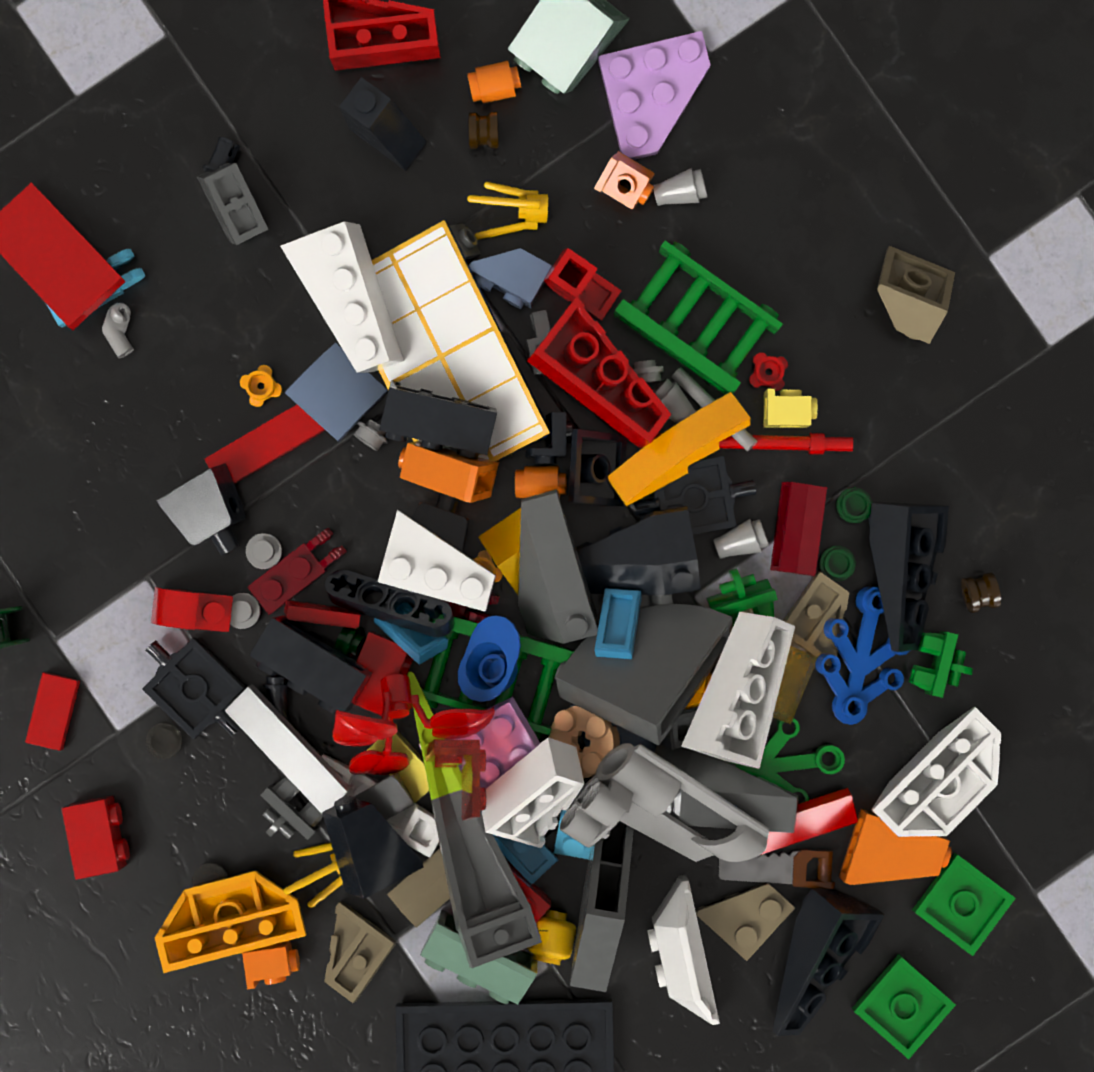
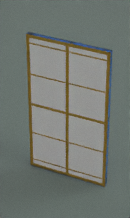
(453, 338)

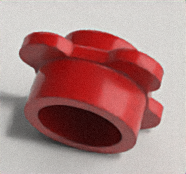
(778, 367)

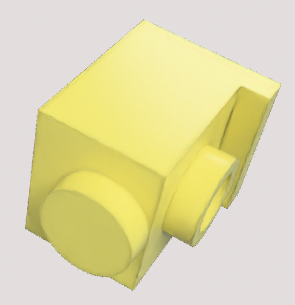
(788, 409)

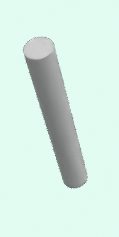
(743, 437)

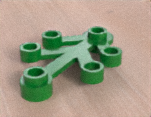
(771, 766)

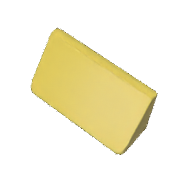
(414, 774)

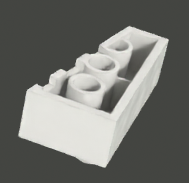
(346, 291)
(742, 692)

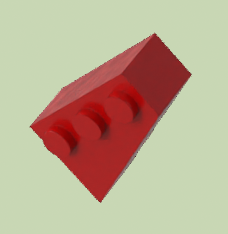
(379, 33)

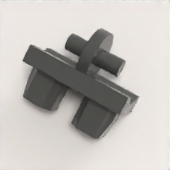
(280, 798)

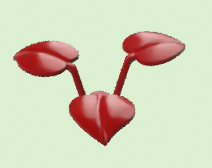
(397, 701)

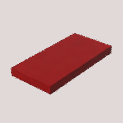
(55, 257)

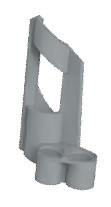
(638, 789)

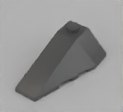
(551, 578)
(753, 795)

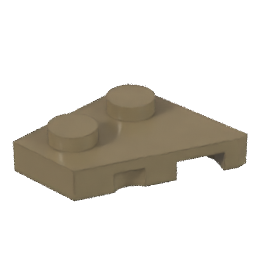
(817, 604)
(747, 917)
(356, 952)

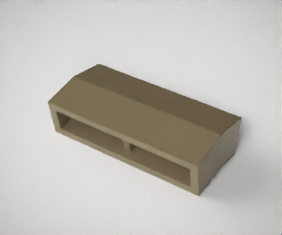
(422, 891)

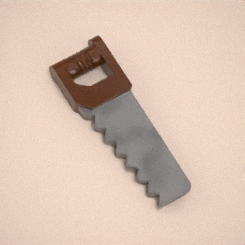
(782, 869)

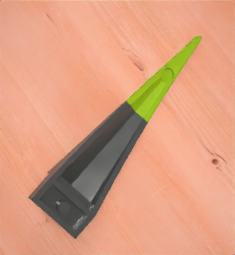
(482, 889)

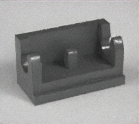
(232, 203)

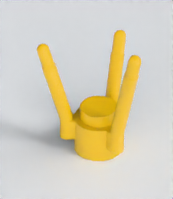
(531, 207)
(316, 875)

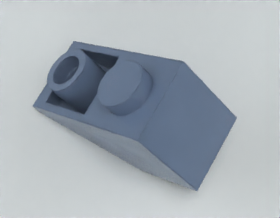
(514, 274)

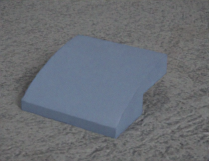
(336, 392)

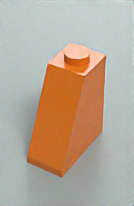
(448, 472)
(882, 856)

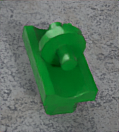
(744, 594)
(935, 678)

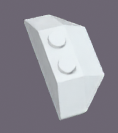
(943, 779)
(682, 952)

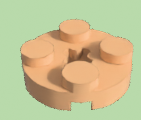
(602, 735)

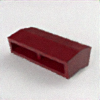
(798, 528)

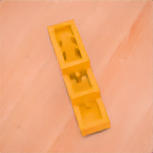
(677, 448)

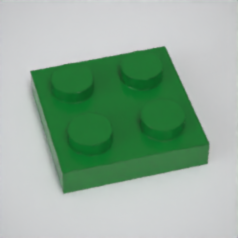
(963, 904)
(903, 1006)

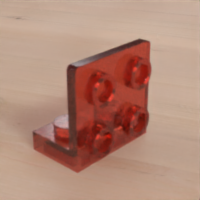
(473, 761)

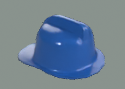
(490, 659)

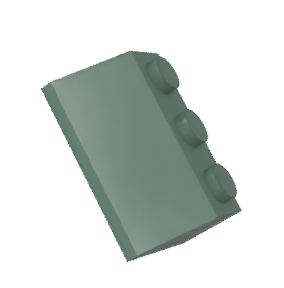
(504, 977)

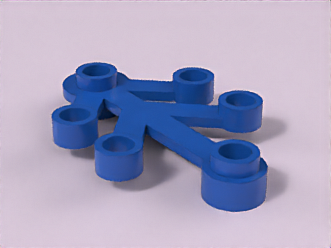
(858, 661)

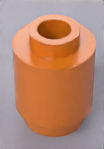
(494, 82)
(538, 480)

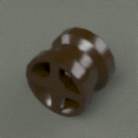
(483, 130)
(981, 592)

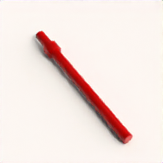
(814, 443)

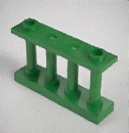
(665, 334)
(551, 659)

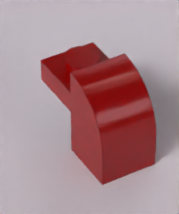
(576, 277)
(191, 610)

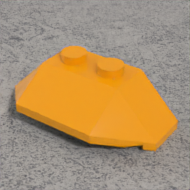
(227, 920)

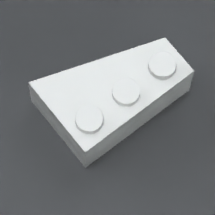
(432, 567)
(533, 793)

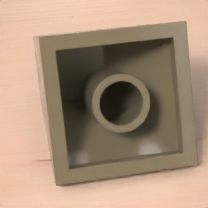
(915, 293)

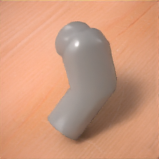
(115, 327)

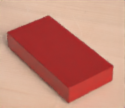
(321, 614)
(52, 711)

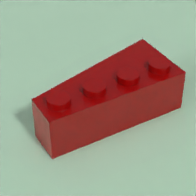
(599, 376)

